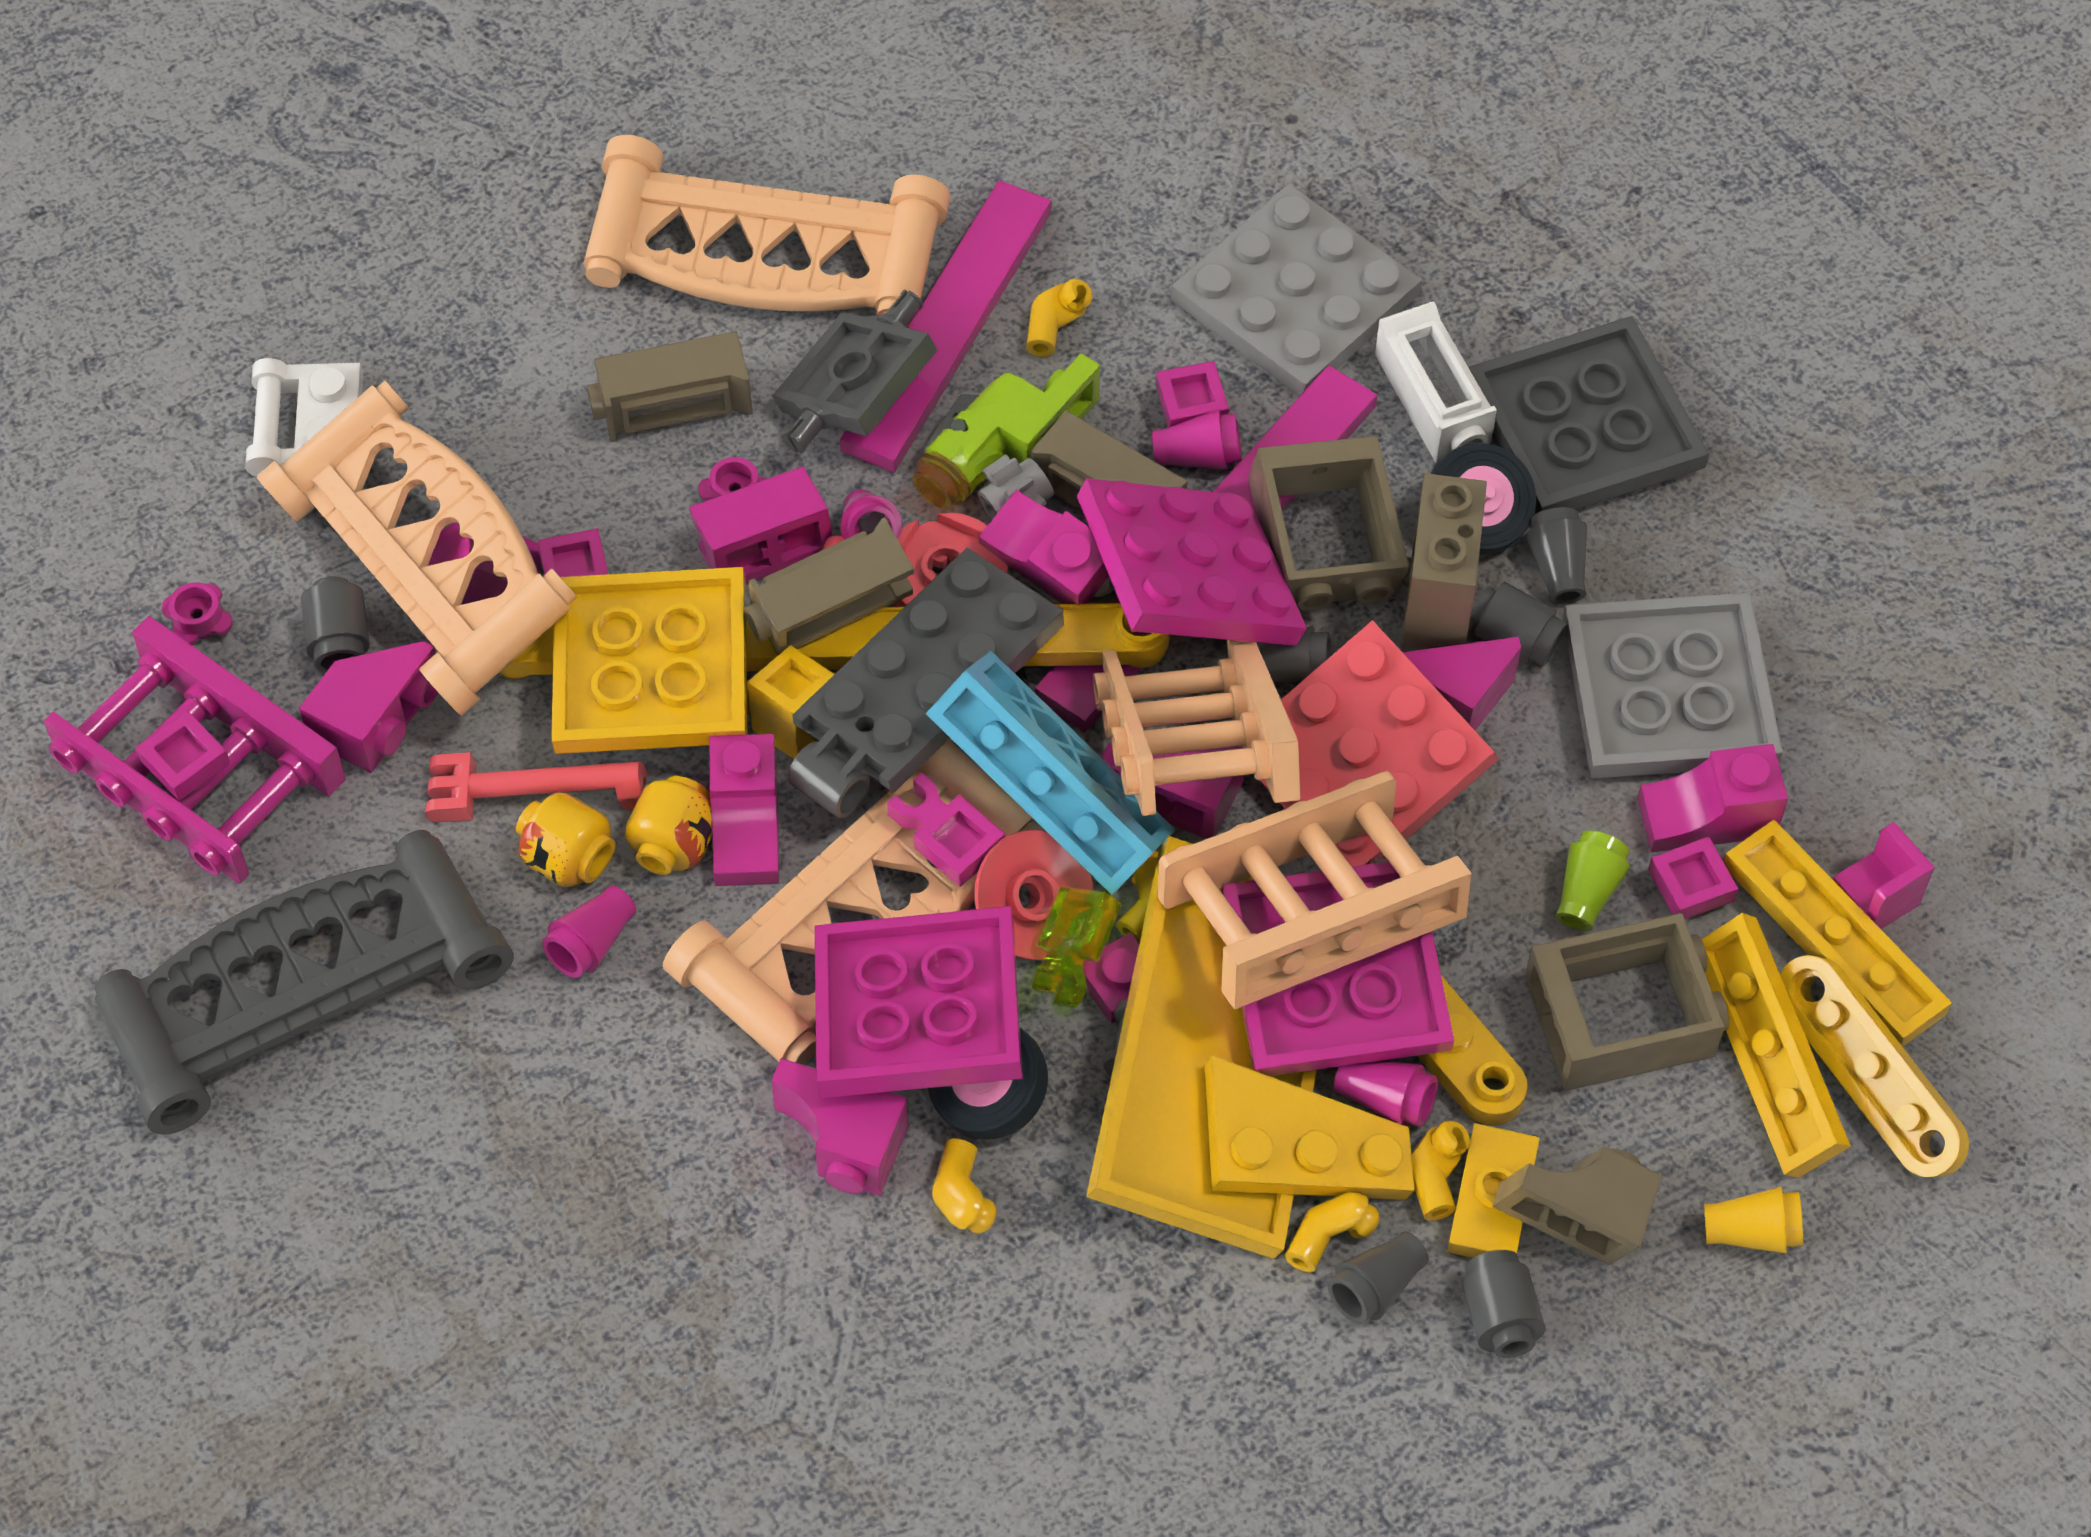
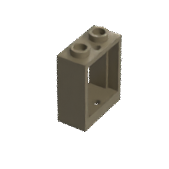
(1326, 468)
(1444, 562)
(1663, 939)

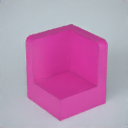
(1888, 879)

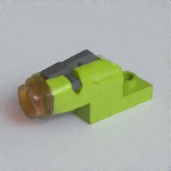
(1000, 421)

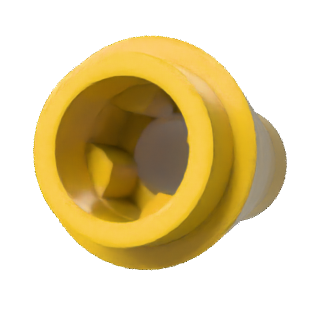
(1757, 1221)

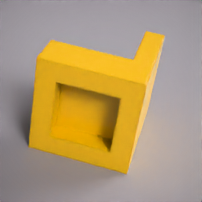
(779, 692)

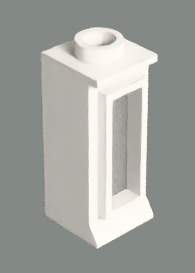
(1433, 381)

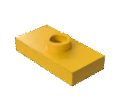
(1490, 1160)

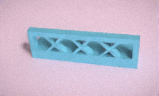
(1048, 771)

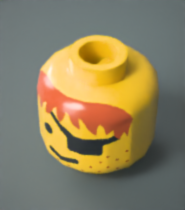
(671, 825)
(565, 840)

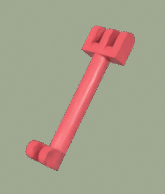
(458, 784)

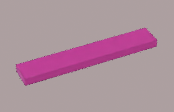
(956, 314)

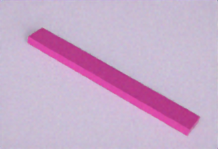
(1324, 412)

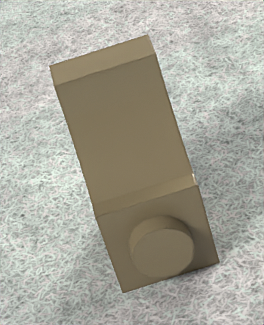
(1594, 1207)

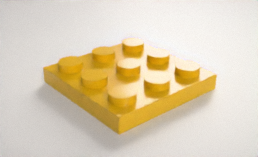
(650, 661)

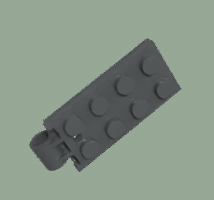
(905, 672)

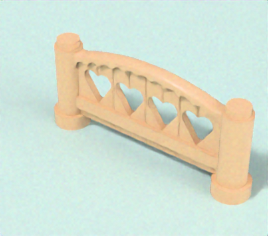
(643, 200)
(472, 637)
(748, 970)

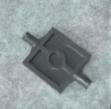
(854, 372)

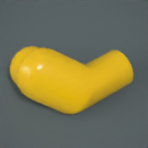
(1327, 1219)

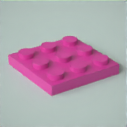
(1190, 562)
(916, 1002)
(1355, 1014)

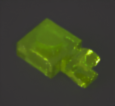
(1073, 934)

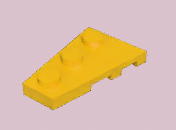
(1297, 1141)

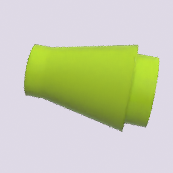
(1591, 876)

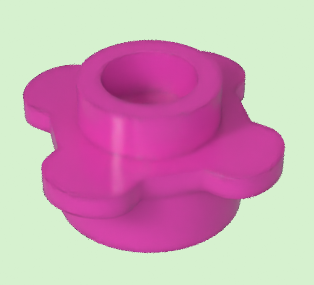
(728, 474)
(195, 599)

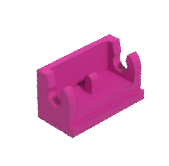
(763, 525)

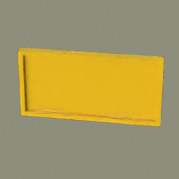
(1155, 1118)

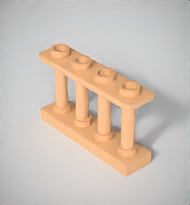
(1245, 696)
(1325, 938)

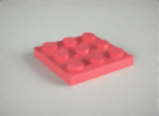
(1379, 714)

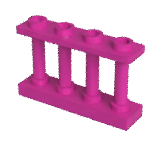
(208, 694)

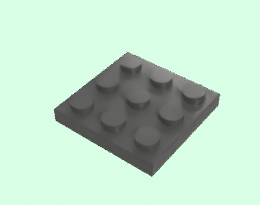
(1590, 416)

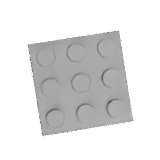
(1295, 289)
(1668, 682)

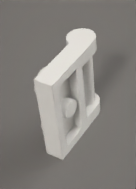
(322, 395)

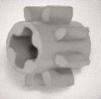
(1008, 475)

